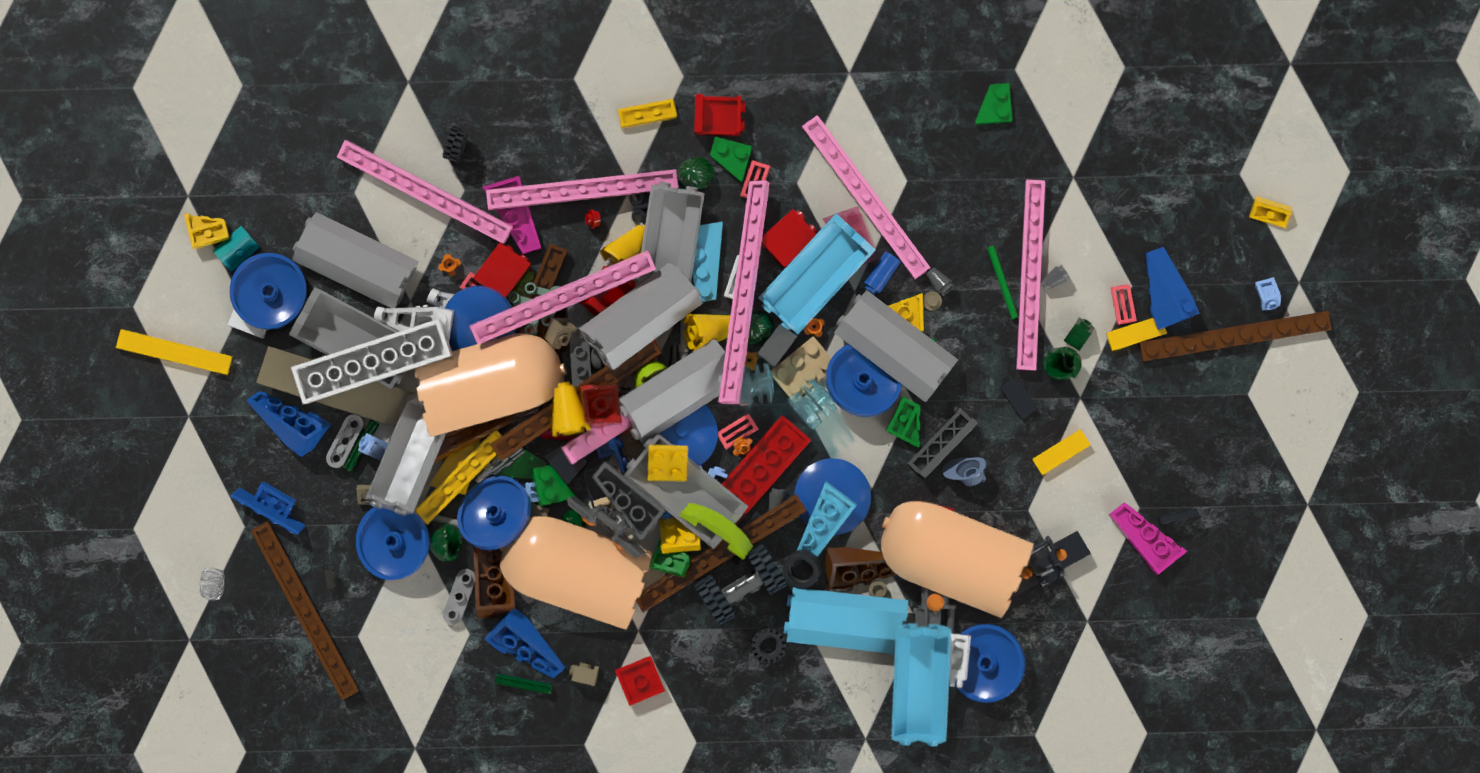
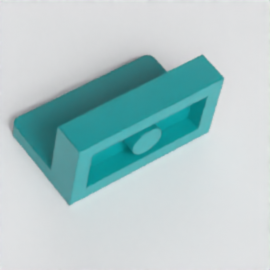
(236, 249)

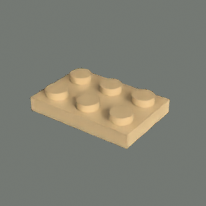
(802, 365)

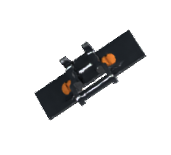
(1051, 567)

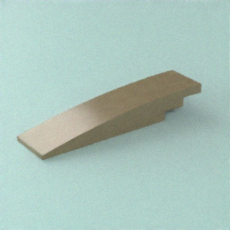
(368, 401)

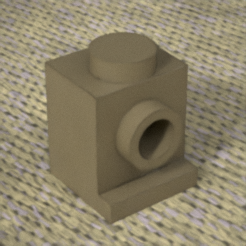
(559, 332)
(584, 674)

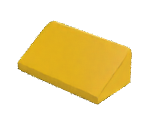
(1270, 212)

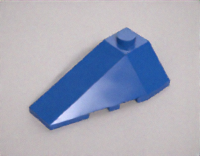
(1169, 294)
(294, 427)
(520, 638)

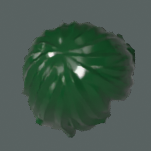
(695, 172)
(760, 328)
(1062, 363)
(446, 543)

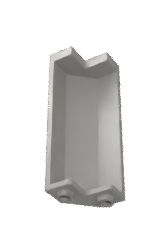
(672, 227)
(354, 260)
(641, 315)
(336, 326)
(895, 345)
(674, 392)
(405, 461)
(676, 495)

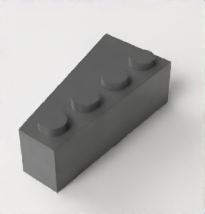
(632, 503)

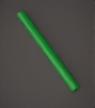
(1002, 282)

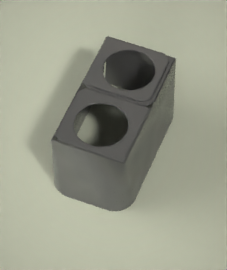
(776, 346)

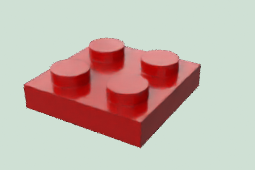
(640, 680)

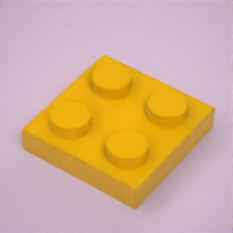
(667, 463)
(677, 537)

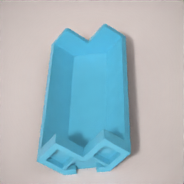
(816, 274)
(844, 620)
(921, 684)

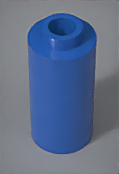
(881, 273)

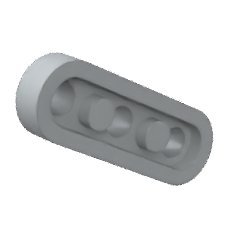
(345, 431)
(465, 589)

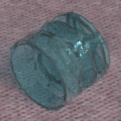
(756, 385)
(812, 404)

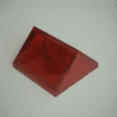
(600, 405)

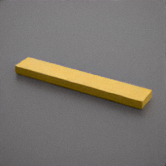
(174, 352)
(457, 479)

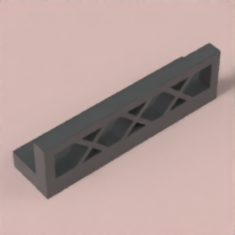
(947, 449)

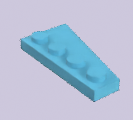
(707, 260)
(826, 519)

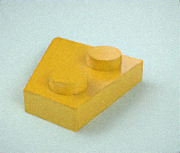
(205, 231)

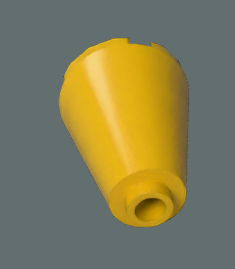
(624, 246)
(705, 328)
(567, 411)

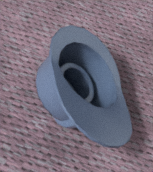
(967, 470)

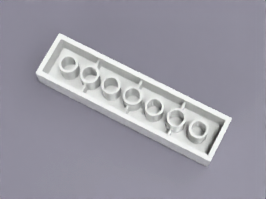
(372, 361)

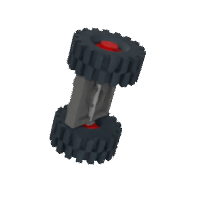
(765, 572)

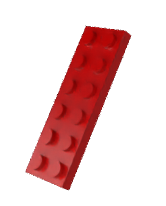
(766, 463)

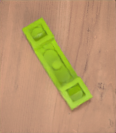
(719, 525)

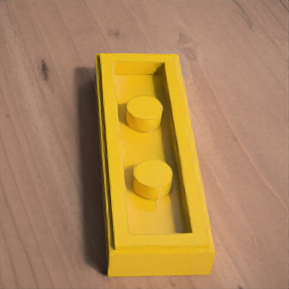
(647, 113)
(1133, 334)
(1061, 452)

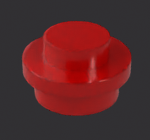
(592, 219)

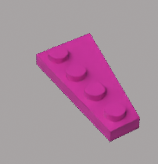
(520, 218)
(1151, 544)

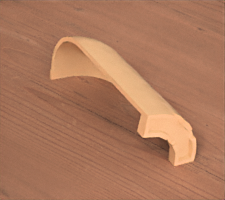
(488, 382)
(954, 555)
(575, 570)

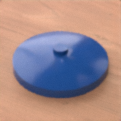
(268, 291)
(470, 307)
(860, 384)
(697, 432)
(842, 476)
(494, 512)
(392, 543)
(993, 665)

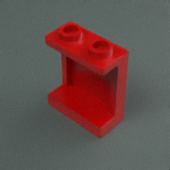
(718, 115)
(788, 237)
(502, 270)
(603, 300)

